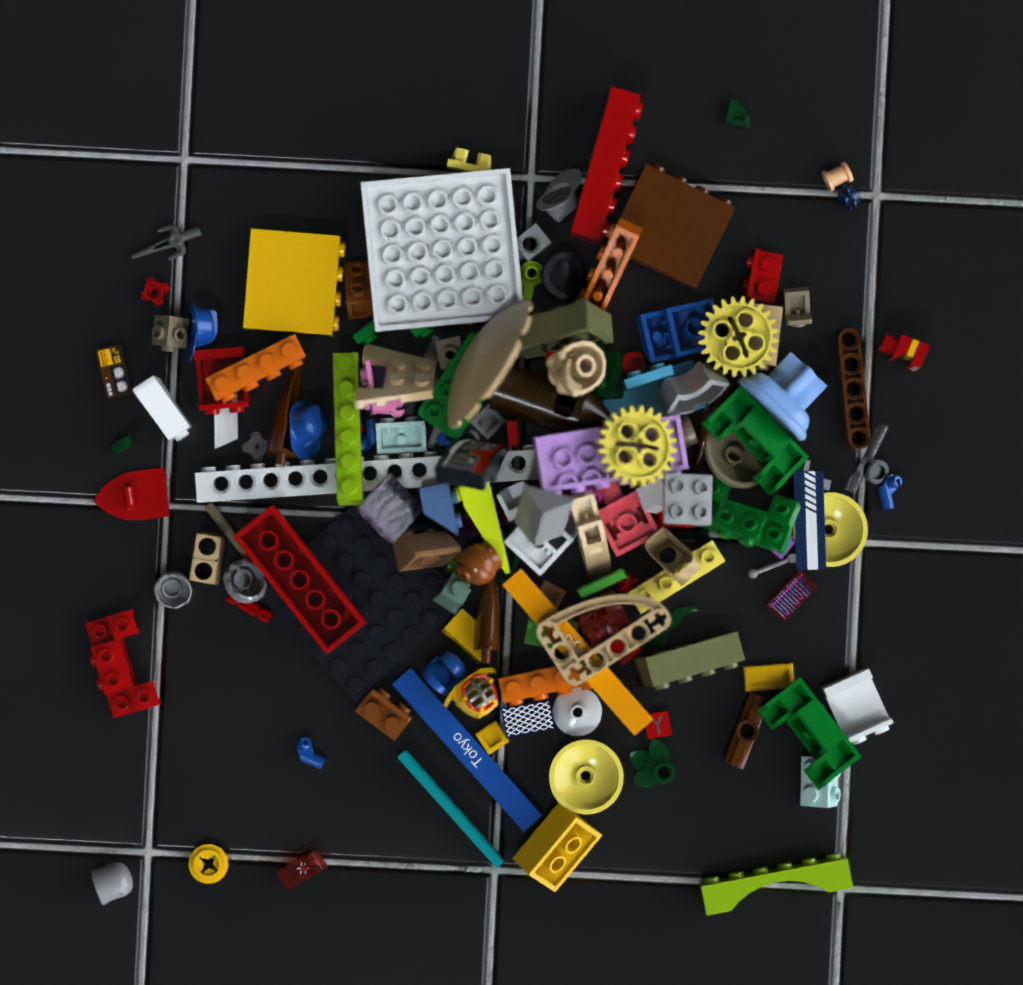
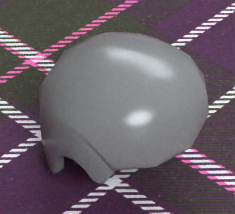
(173, 590)

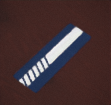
(810, 520)

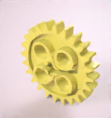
(759, 328)
(638, 423)

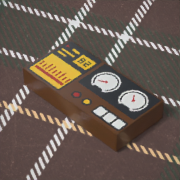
(113, 371)

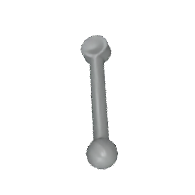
(753, 573)

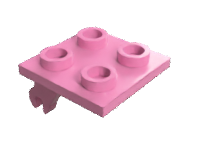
(390, 408)

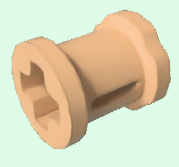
(837, 176)

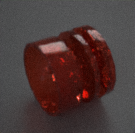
(603, 622)

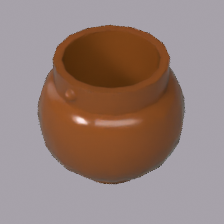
(478, 563)

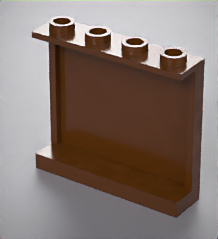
(677, 224)

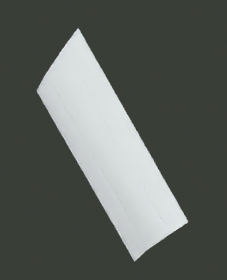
(225, 426)

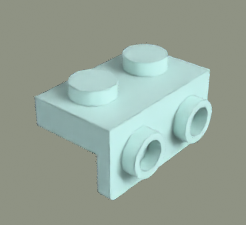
(401, 436)
(811, 796)

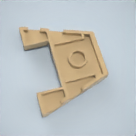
(406, 377)

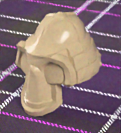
(576, 368)

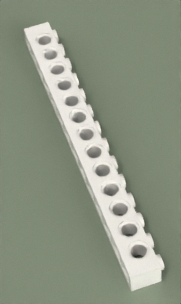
(207, 491)

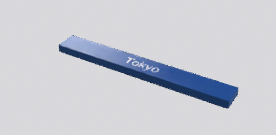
(467, 749)

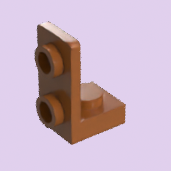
(358, 290)

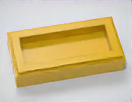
(768, 676)

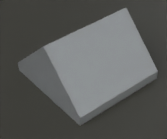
(542, 514)

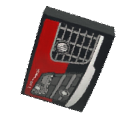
(470, 463)

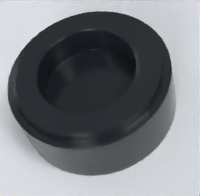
(875, 471)

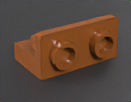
(384, 713)

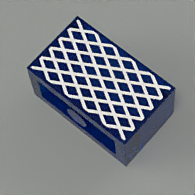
(528, 718)

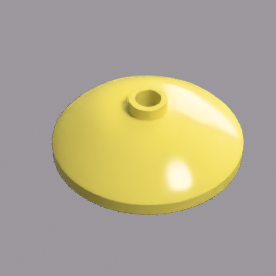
(848, 531)
(591, 794)

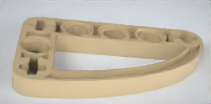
(604, 647)

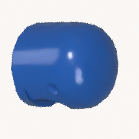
(444, 672)

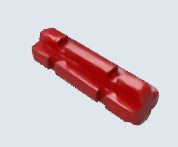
(254, 609)

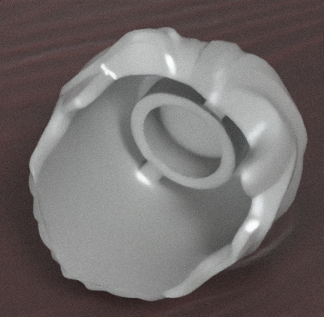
(245, 581)

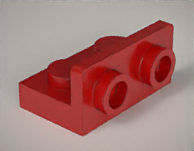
(763, 276)

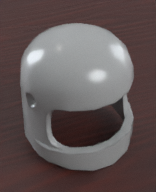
(112, 881)

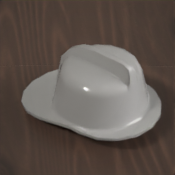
(561, 195)

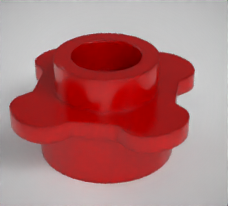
(161, 289)
(627, 583)

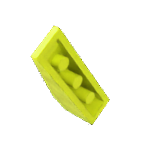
(482, 510)

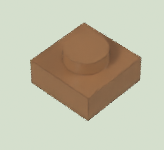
(553, 593)

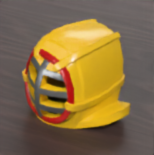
(475, 694)

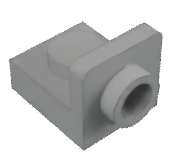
(484, 424)

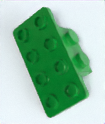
(435, 409)

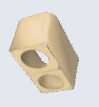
(661, 541)
(210, 559)

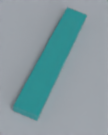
(450, 808)

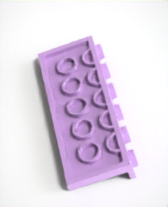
(572, 461)

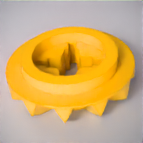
(210, 875)

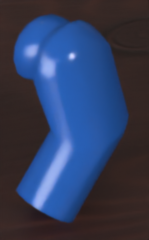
(368, 439)
(886, 490)
(306, 753)

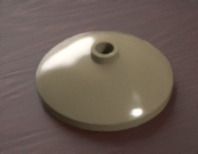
(734, 472)

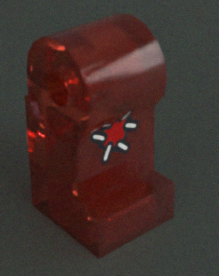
(301, 869)

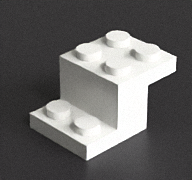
(543, 554)

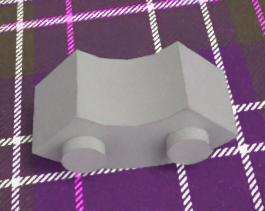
(691, 389)

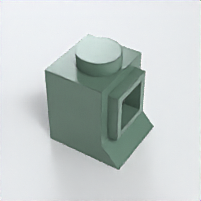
(453, 593)

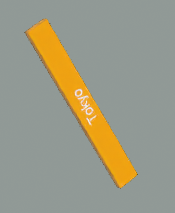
(604, 682)

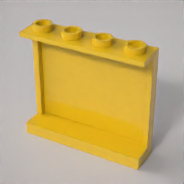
(293, 282)

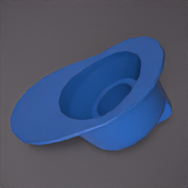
(202, 328)
(306, 428)

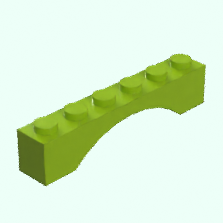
(347, 429)
(725, 893)

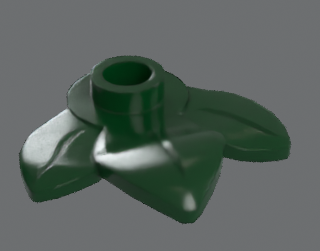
(649, 763)

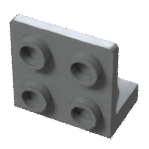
(687, 499)

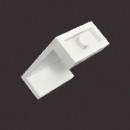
(857, 706)

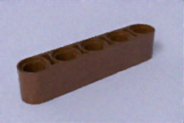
(856, 376)

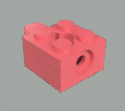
(624, 519)

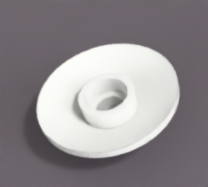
(581, 725)

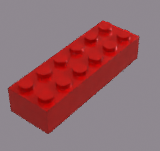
(604, 168)
(300, 579)

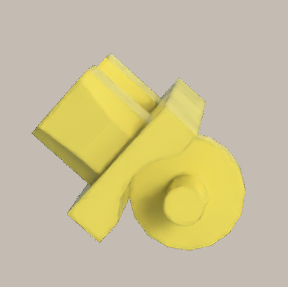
(459, 164)

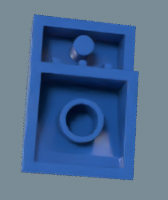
(673, 331)

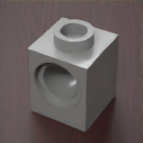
(538, 235)

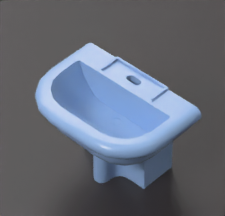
(786, 393)

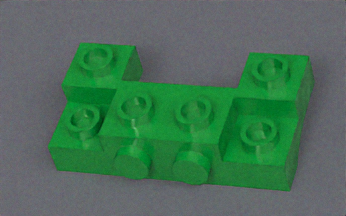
(760, 435)
(750, 525)
(814, 729)

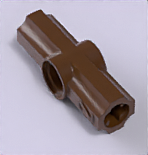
(739, 746)

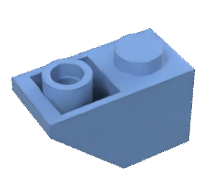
(439, 506)

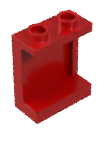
(210, 362)

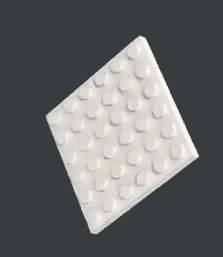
(441, 249)

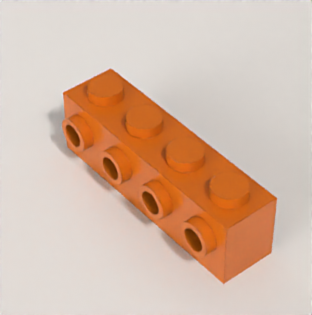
(612, 263)
(256, 367)
(537, 684)

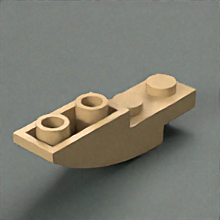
(590, 534)

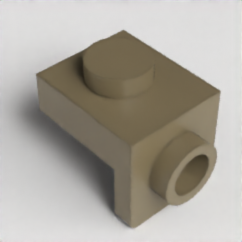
(797, 306)

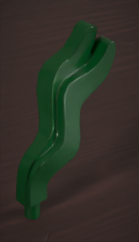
(661, 638)

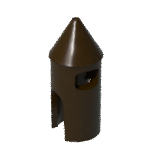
(535, 400)

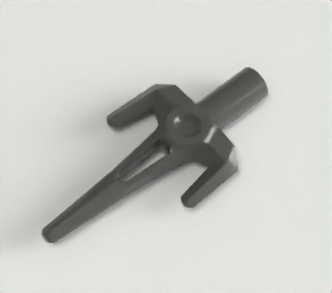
(175, 240)

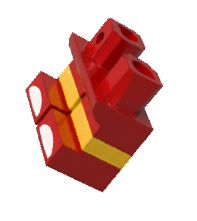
(905, 348)

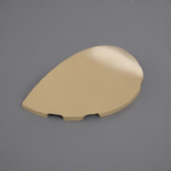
(486, 361)

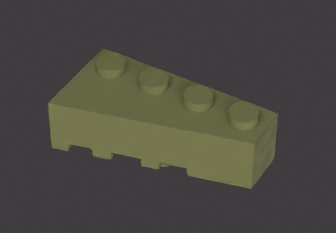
(563, 326)
(688, 660)

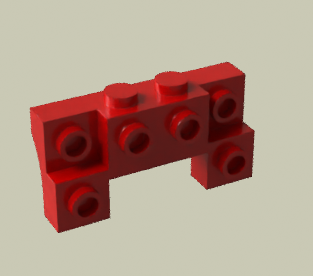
(114, 666)

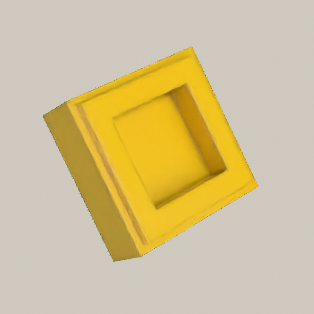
(492, 737)

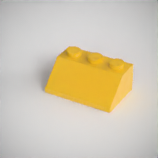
(556, 847)

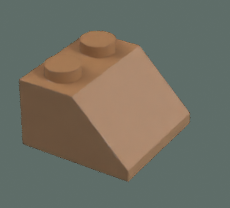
(425, 549)

